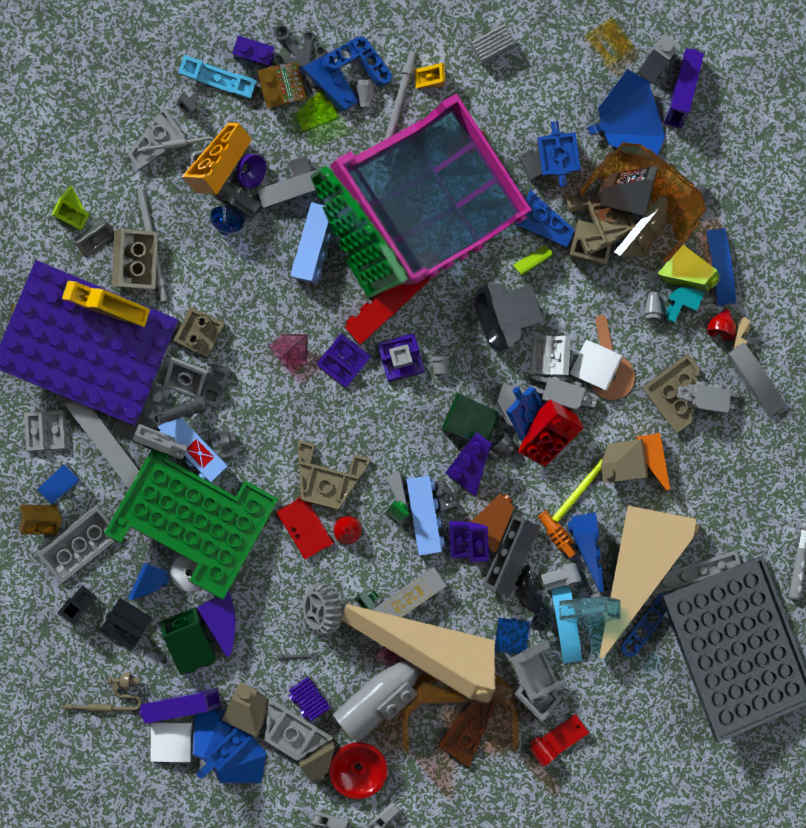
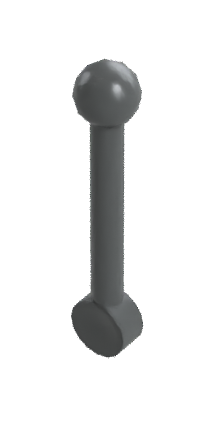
(281, 657)

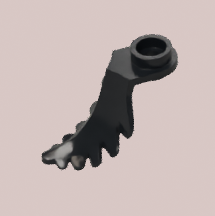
(532, 600)

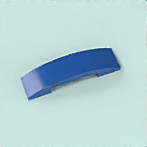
(722, 262)

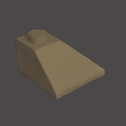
(624, 461)
(247, 710)
(318, 763)

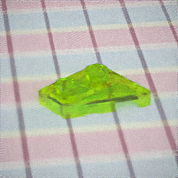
(316, 112)

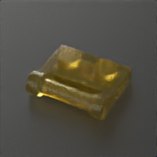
(614, 37)

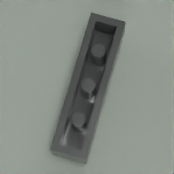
(511, 555)

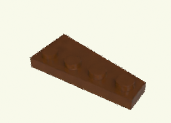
(467, 730)

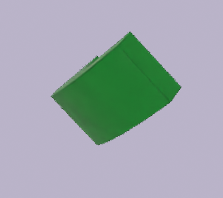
(398, 511)

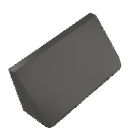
(94, 237)

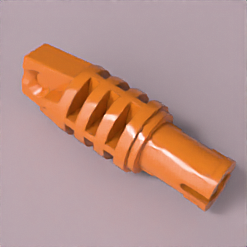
(557, 534)

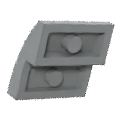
(36, 430)

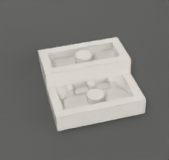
(550, 355)
(596, 365)
(171, 742)

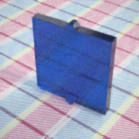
(511, 635)

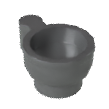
(227, 442)

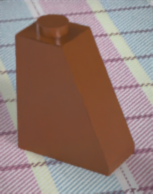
(496, 517)

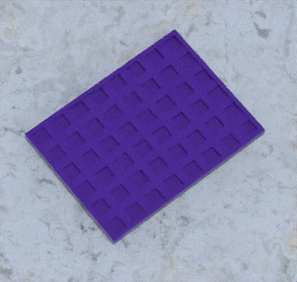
(82, 351)

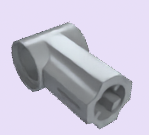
(566, 576)

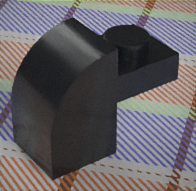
(77, 605)

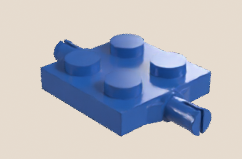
(558, 154)
(524, 410)

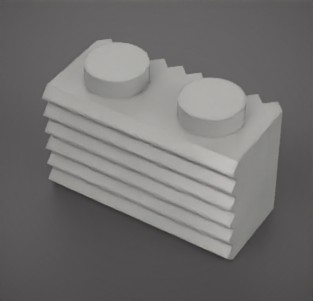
(493, 43)

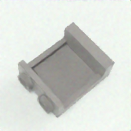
(536, 672)

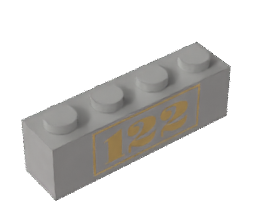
(413, 595)

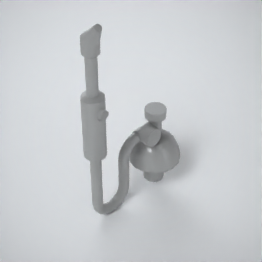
(178, 143)

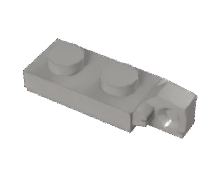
(159, 441)

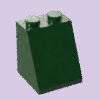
(469, 417)
(187, 641)

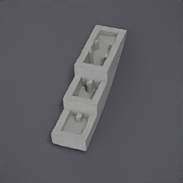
(286, 190)

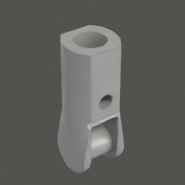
(386, 815)
(333, 822)

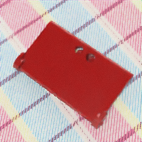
(302, 521)

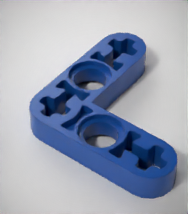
(357, 53)

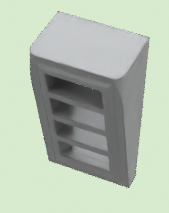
(396, 485)

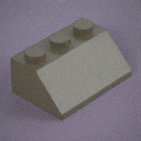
(134, 259)

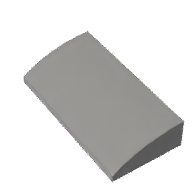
(76, 544)

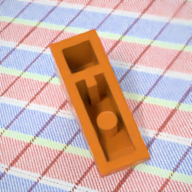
(655, 458)

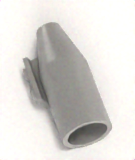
(378, 699)

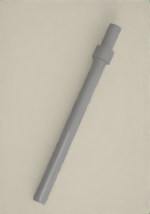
(407, 71)
(160, 281)

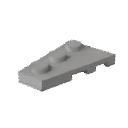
(160, 130)

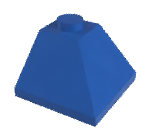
(149, 580)

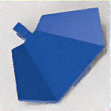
(630, 114)
(226, 750)

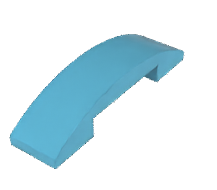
(217, 77)
(567, 631)

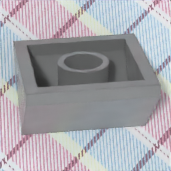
(185, 378)
(539, 708)

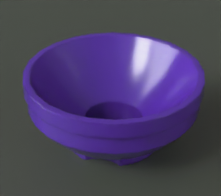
(255, 172)

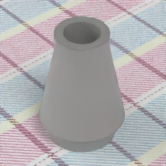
(365, 92)
(653, 307)

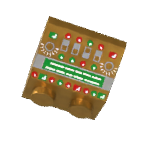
(282, 85)

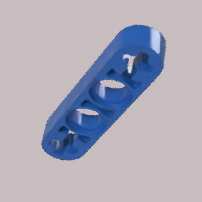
(643, 622)

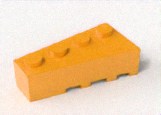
(218, 160)

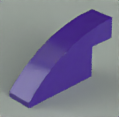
(221, 620)

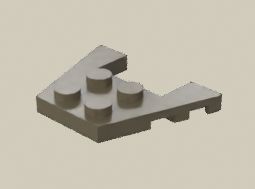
(609, 222)
(325, 485)

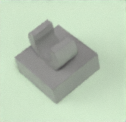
(401, 356)

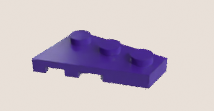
(470, 463)

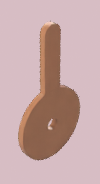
(625, 373)

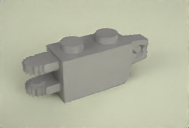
(569, 395)
(708, 398)

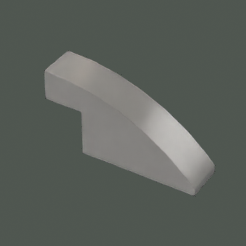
(755, 379)

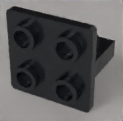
(125, 623)

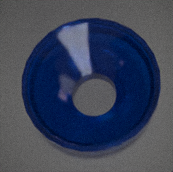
(226, 220)

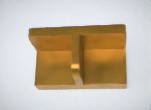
(40, 520)

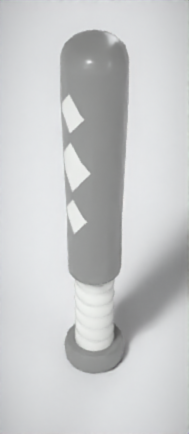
(799, 567)

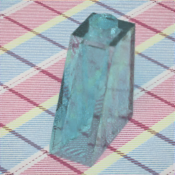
(590, 610)

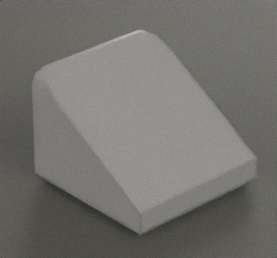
(299, 166)

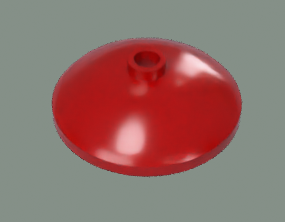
(358, 782)

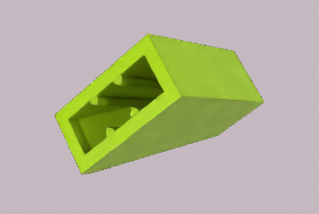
(689, 271)

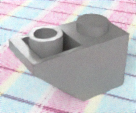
(506, 399)

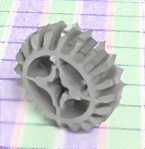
(322, 609)

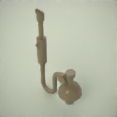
(125, 683)

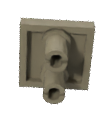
(199, 332)

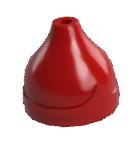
(723, 325)
(347, 530)

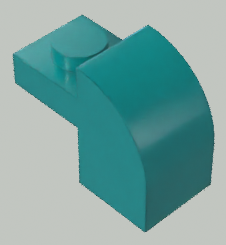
(683, 297)

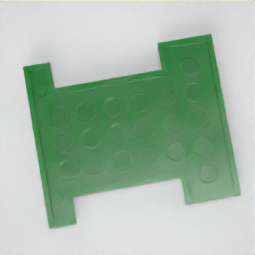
(193, 519)

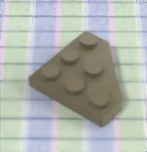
(664, 391)

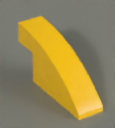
(106, 303)

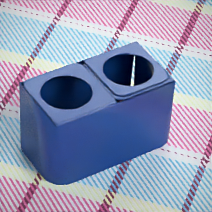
(58, 484)

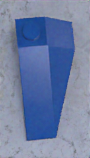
(585, 534)

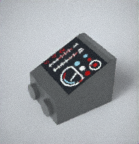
(628, 190)

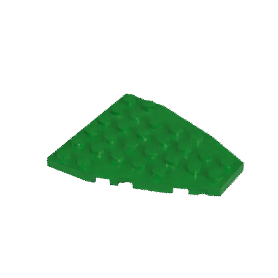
(368, 253)

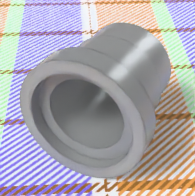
(440, 364)

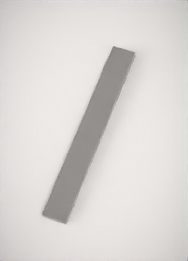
(690, 574)

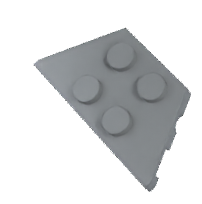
(292, 732)

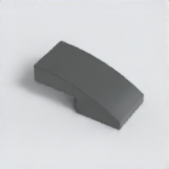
(215, 385)

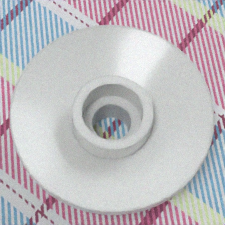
(179, 576)

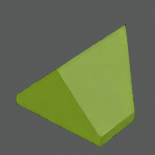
(70, 209)

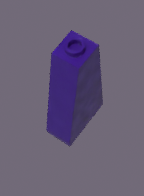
(684, 88)
(180, 706)

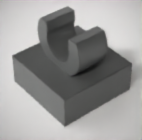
(188, 104)

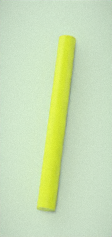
(578, 492)

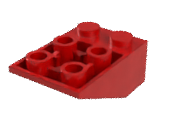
(550, 433)

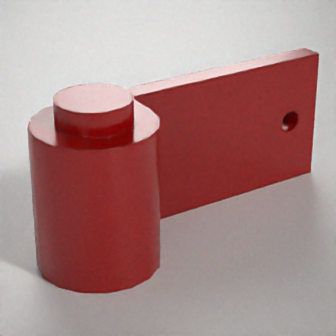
(557, 740)

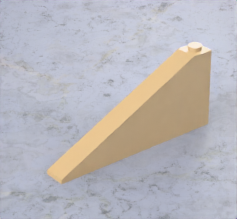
(646, 553)
(449, 655)

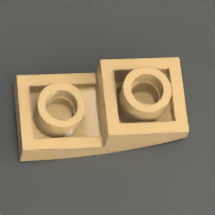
(742, 329)

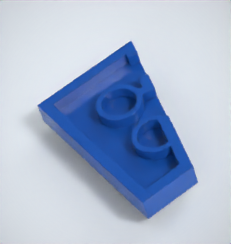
(332, 83)
(546, 222)

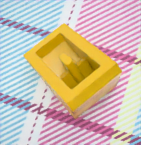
(430, 76)

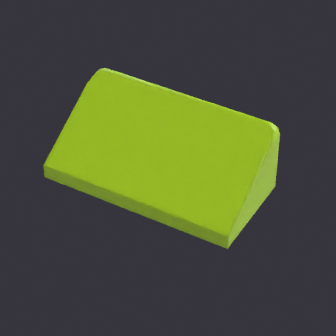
(533, 260)

